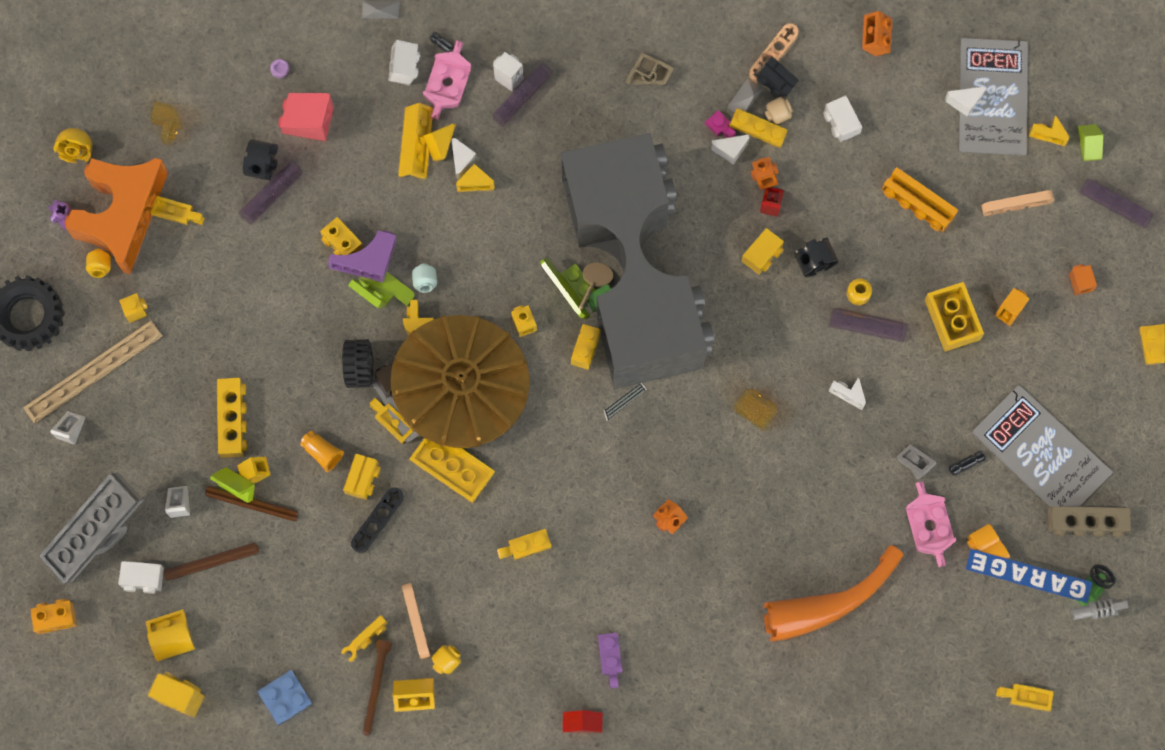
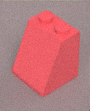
(307, 115)

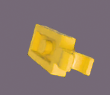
(175, 211)
(387, 421)
(526, 545)
(363, 639)
(1027, 697)

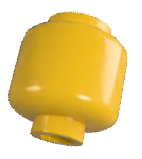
(98, 263)
(855, 288)
(446, 659)

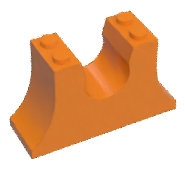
(125, 222)

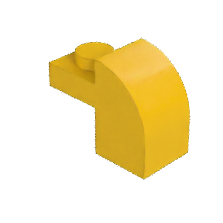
(413, 321)

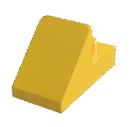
(1054, 134)

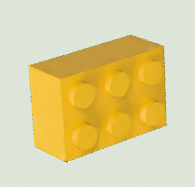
(954, 316)
(176, 694)

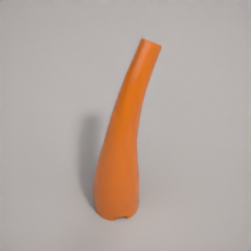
(806, 614)

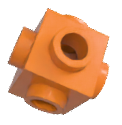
(765, 173)
(669, 517)

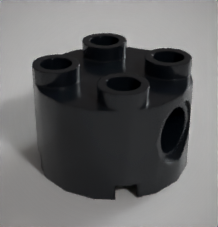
(260, 159)
(816, 257)

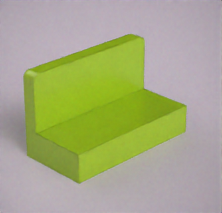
(234, 484)

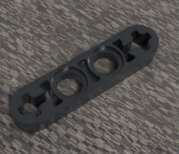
(374, 518)

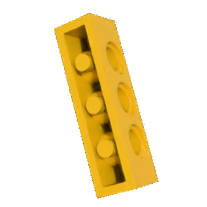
(226, 388)

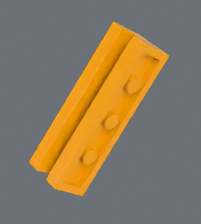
(919, 199)

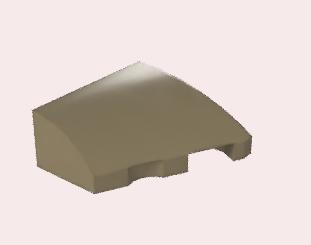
(657, 73)

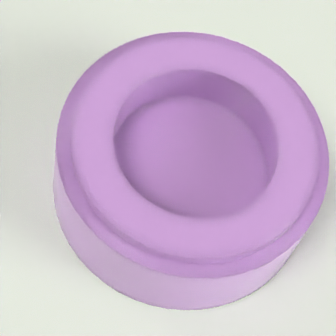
(279, 68)

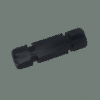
(442, 43)
(967, 463)

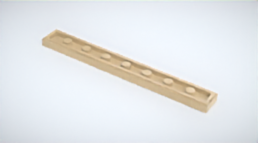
(92, 372)

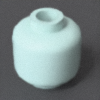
(424, 278)

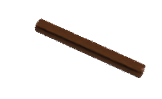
(255, 504)
(211, 561)

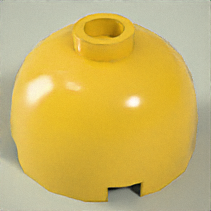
(71, 142)

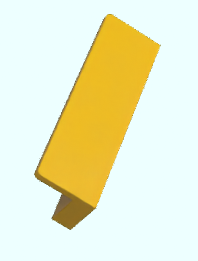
(414, 150)

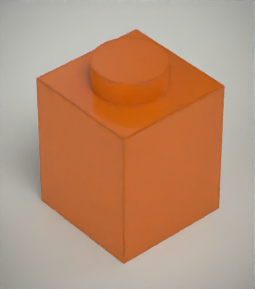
(1082, 279)

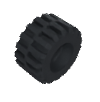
(357, 363)

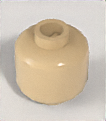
(779, 110)

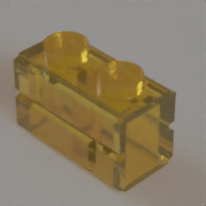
(755, 409)

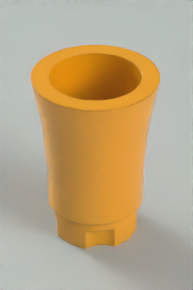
(321, 450)

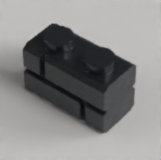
(775, 77)

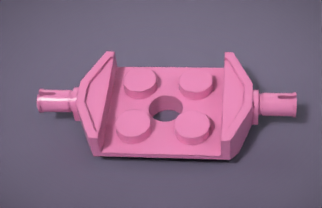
(451, 66)
(931, 508)

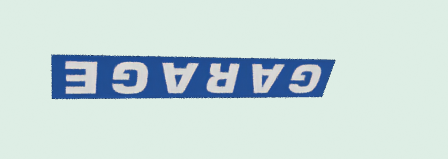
(1029, 575)

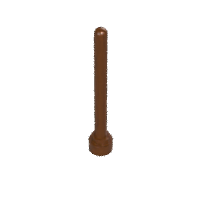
(383, 648)

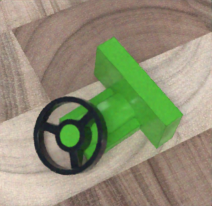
(1098, 582)

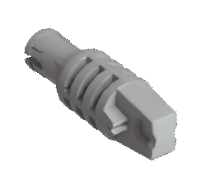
(1099, 609)

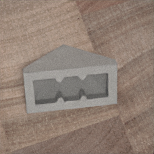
(380, 10)
(745, 96)

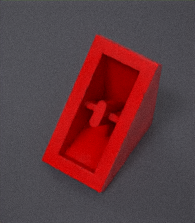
(772, 201)
(583, 722)

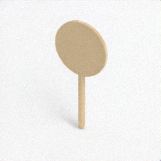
(596, 275)

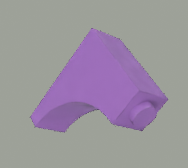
(369, 262)

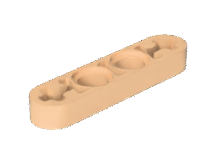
(771, 51)
(1017, 202)
(415, 621)

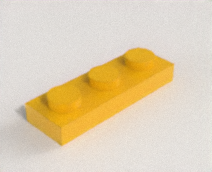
(758, 128)

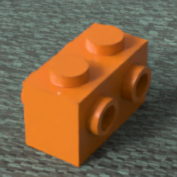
(877, 33)

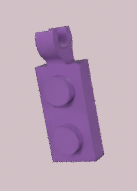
(610, 657)

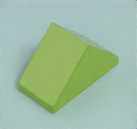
(1091, 142)

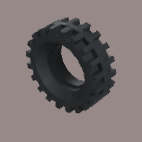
(53, 312)

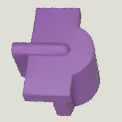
(59, 212)

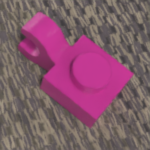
(720, 125)

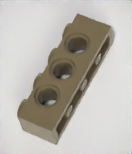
(1119, 517)

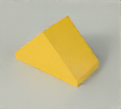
(439, 141)
(475, 180)

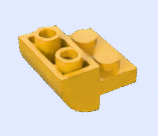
(169, 635)

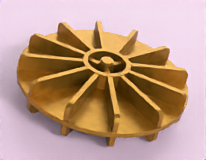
(460, 381)

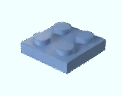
(284, 697)

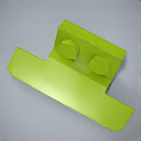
(571, 285)
(381, 293)

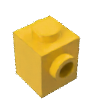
(133, 307)
(523, 320)
(254, 469)

